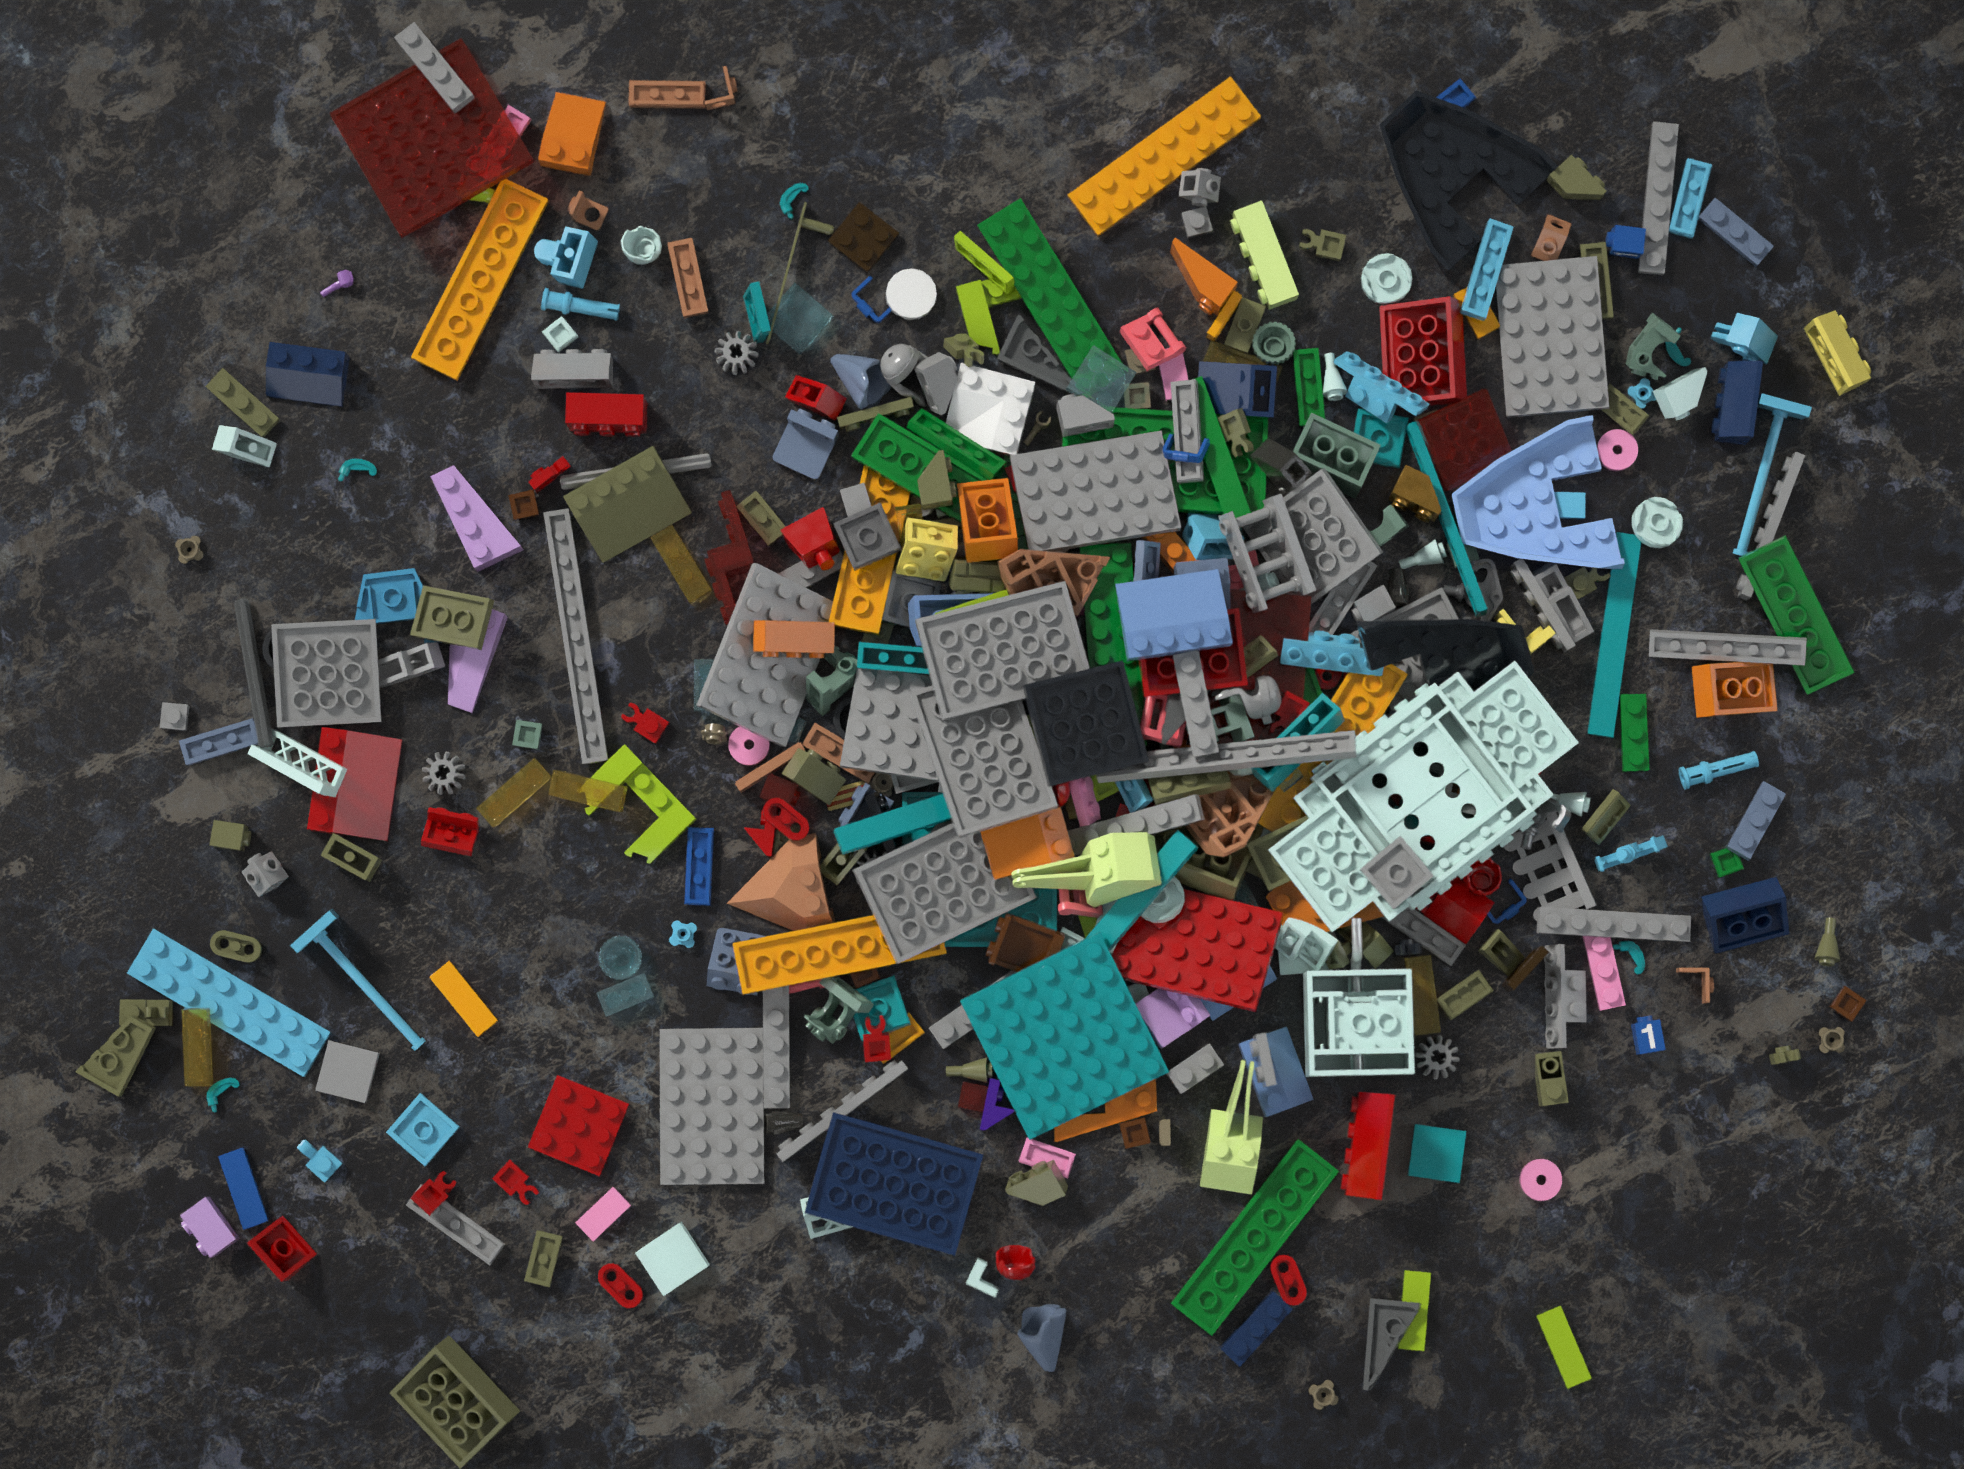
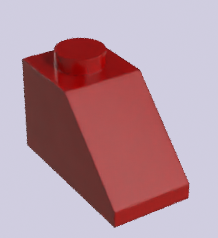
(816, 397)

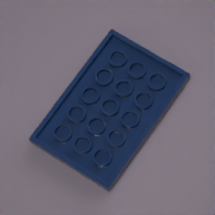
(893, 1183)

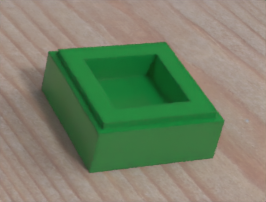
(1726, 862)

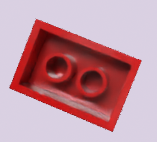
(606, 414)

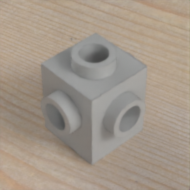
(1199, 186)
(264, 873)

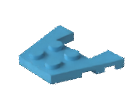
(390, 596)

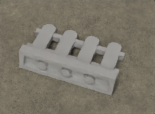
(1560, 878)

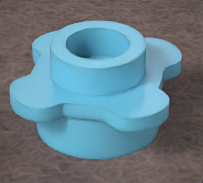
(1640, 400)
(676, 937)

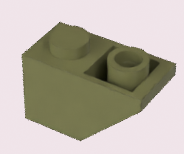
(1575, 182)
(934, 483)
(1374, 946)
(1550, 1079)
(1039, 1185)

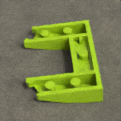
(974, 301)
(672, 815)

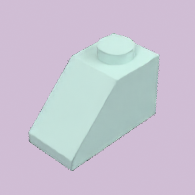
(1681, 394)
(244, 445)

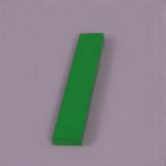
(1219, 459)

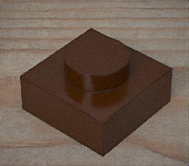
(524, 505)
(864, 977)
(1847, 1003)
(1134, 1133)

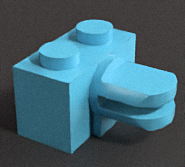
(568, 257)
(1747, 337)

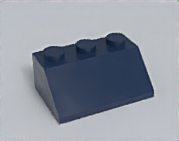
(306, 374)
(1737, 401)
(1746, 915)

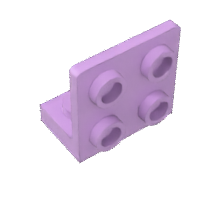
(1170, 1014)

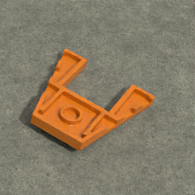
(1292, 903)
(1123, 1108)

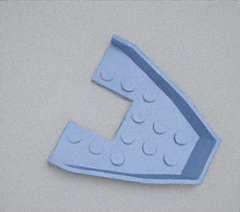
(1515, 509)

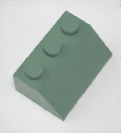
(1337, 450)

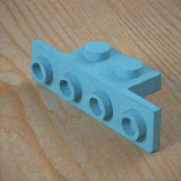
(1377, 391)
(1327, 653)

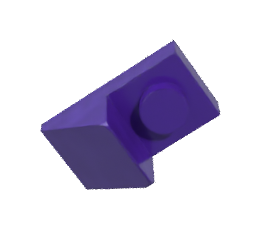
(993, 1114)

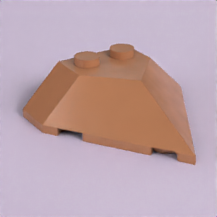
(1036, 569)
(1230, 815)
(789, 888)

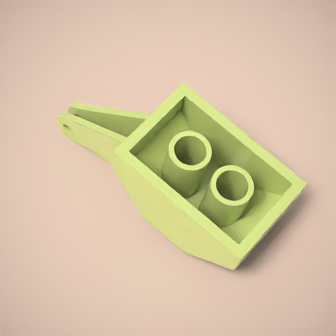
(1106, 869)
(1233, 1143)

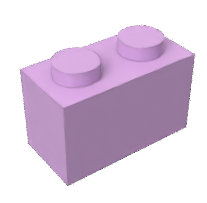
(208, 1227)

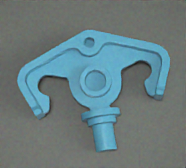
(1630, 852)

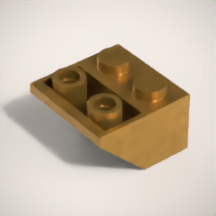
(1415, 493)

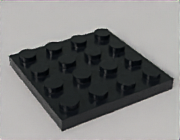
(1085, 723)

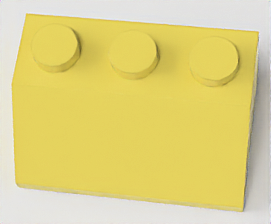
(1838, 352)

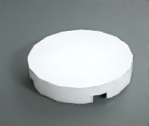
(911, 294)

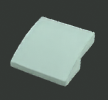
(1305, 941)
(672, 1258)

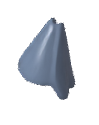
(861, 378)
(1043, 1333)

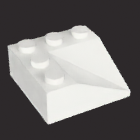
(990, 408)

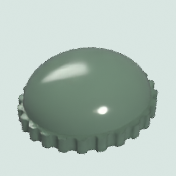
(1273, 343)

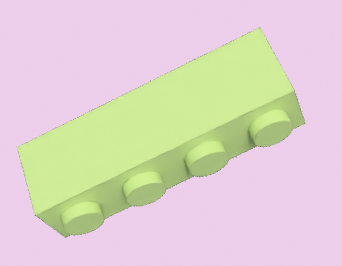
(1264, 254)

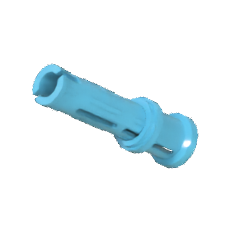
(568, 303)
(1704, 773)

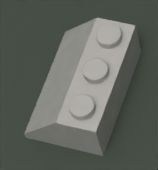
(572, 369)

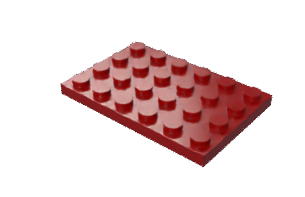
(1206, 952)

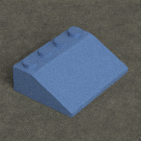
(1173, 615)

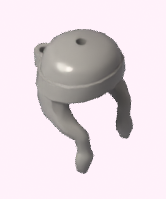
(897, 365)
(1258, 703)

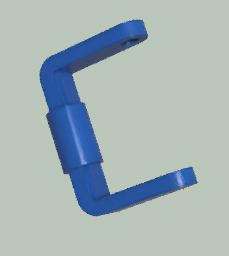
(864, 307)
(1184, 456)
(1513, 909)

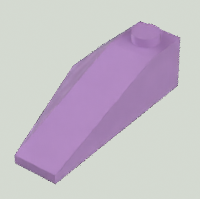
(470, 666)

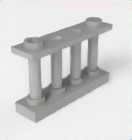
(1291, 553)

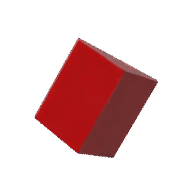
(1459, 910)
(282, 1249)

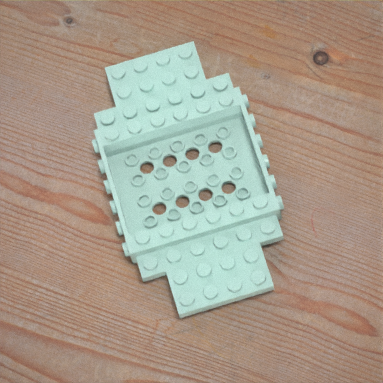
(1489, 747)

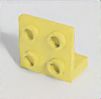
(928, 549)
(1535, 639)

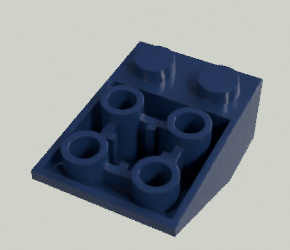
(1240, 386)

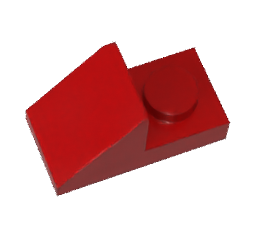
(764, 837)

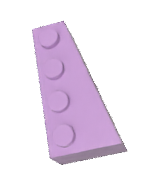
(477, 526)

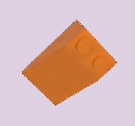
(572, 134)
(1206, 281)
(987, 520)
(1734, 688)
(1027, 843)

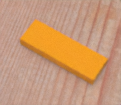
(463, 998)

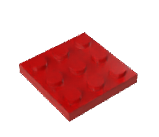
(578, 1125)

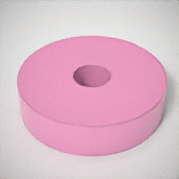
(1628, 447)
(741, 754)
(1552, 1176)

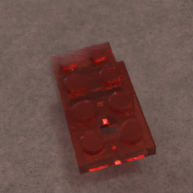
(729, 559)

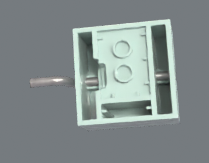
(1358, 1019)

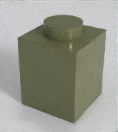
(230, 835)

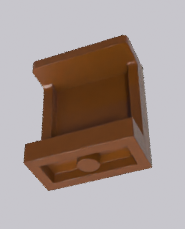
(1022, 943)

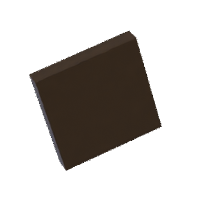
(1525, 968)

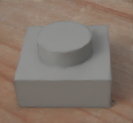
(1196, 222)
(174, 716)

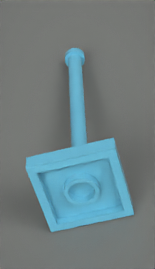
(1780, 410)
(318, 934)

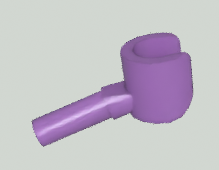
(345, 280)

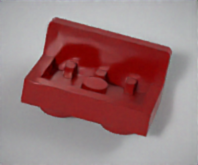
(450, 831)

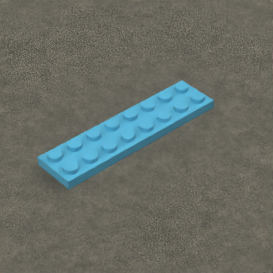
(232, 1002)

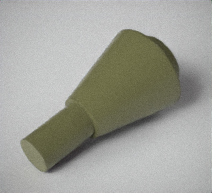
(1828, 951)
(977, 1070)

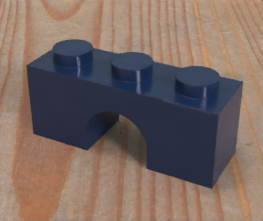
(1256, 1328)

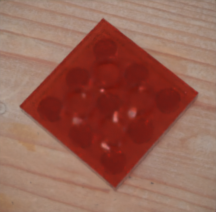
(1464, 438)

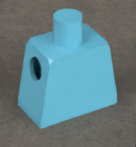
(1205, 537)

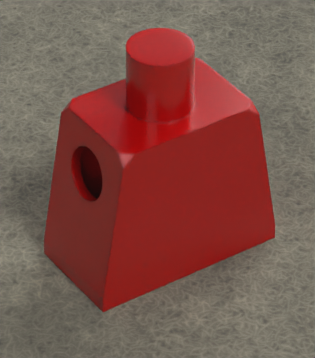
(812, 540)

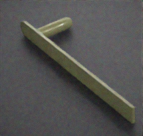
(808, 224)

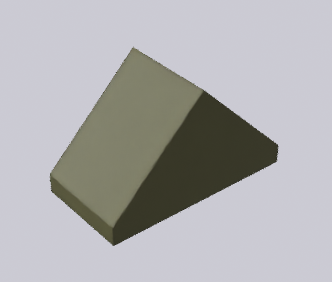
(1501, 952)

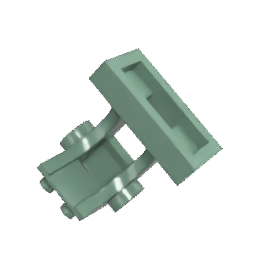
(1652, 335)
(1392, 524)
(825, 690)
(1235, 717)
(841, 993)

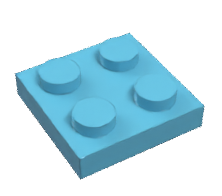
(423, 1129)

